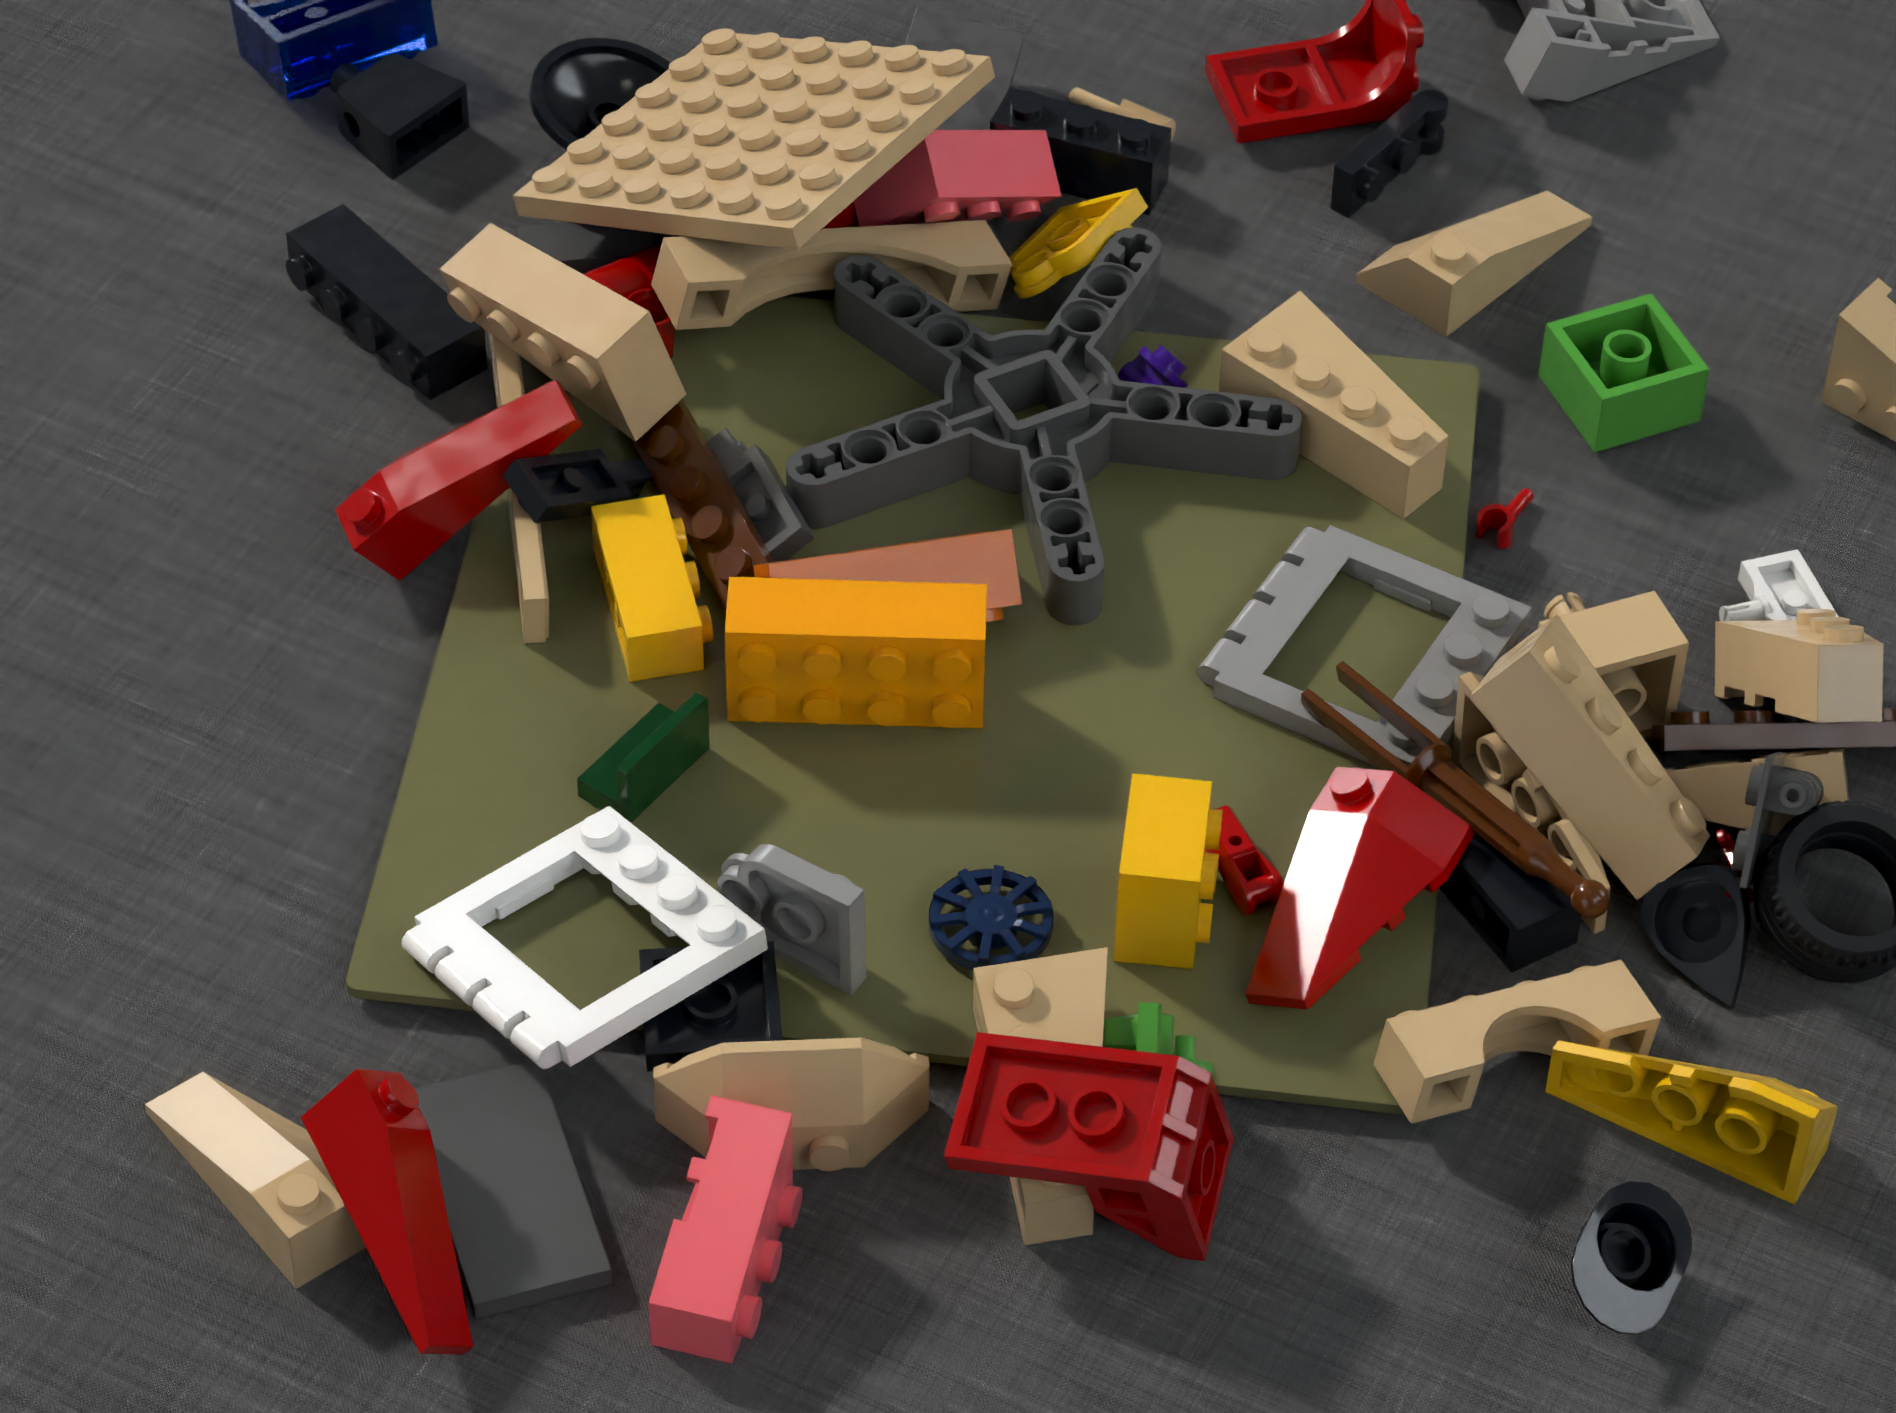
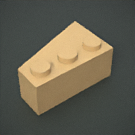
(1809, 665)

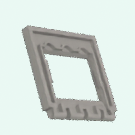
(1476, 636)

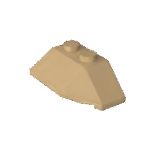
(842, 1093)

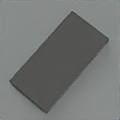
(511, 1190)

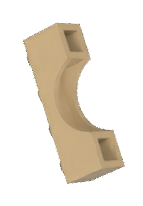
(1438, 1053)

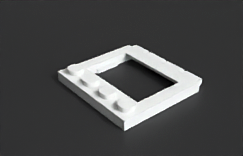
(523, 1004)

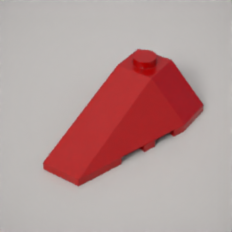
(450, 480)
(1356, 865)
(393, 1191)

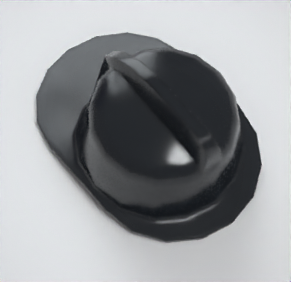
(1631, 1257)

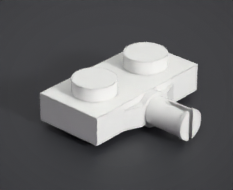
(1777, 589)

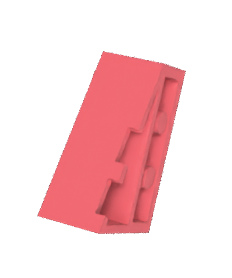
(964, 179)
(728, 1233)

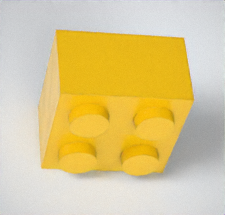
(1166, 871)

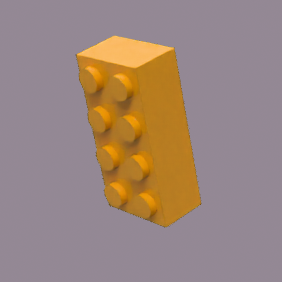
(855, 652)

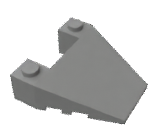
(1593, 44)

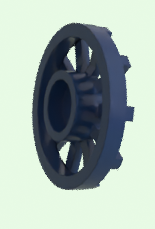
(990, 918)

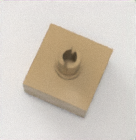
(1633, 651)

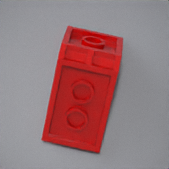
(1119, 1121)

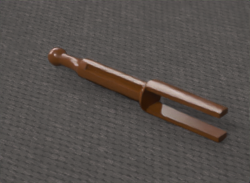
(1458, 792)

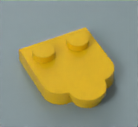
(1071, 240)

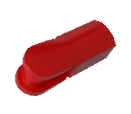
(1242, 860)

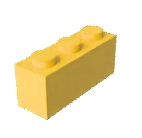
(650, 587)

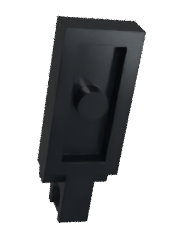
(572, 482)

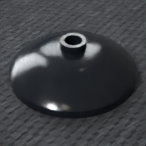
(587, 81)

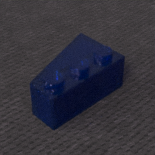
(304, 41)

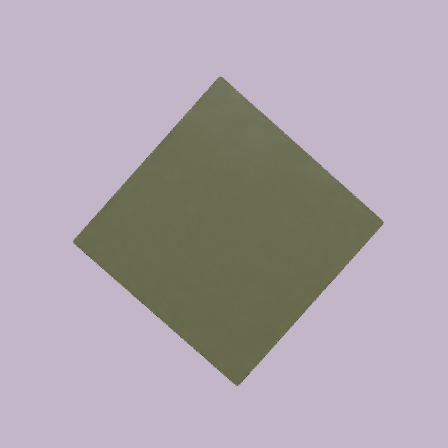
(914, 804)

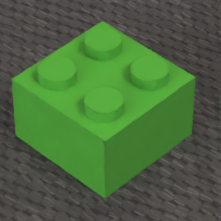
(1623, 372)

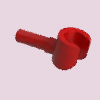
(1502, 517)

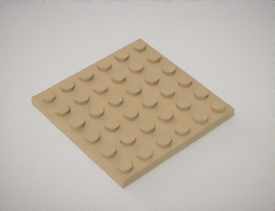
(755, 138)

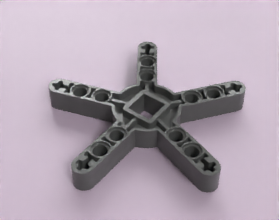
(1046, 455)

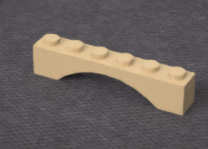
(720, 281)

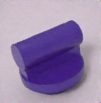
(1154, 368)

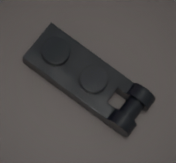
(1389, 151)

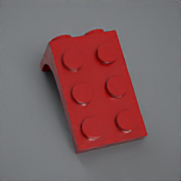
(1321, 82)

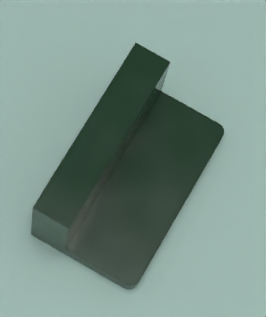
(648, 758)

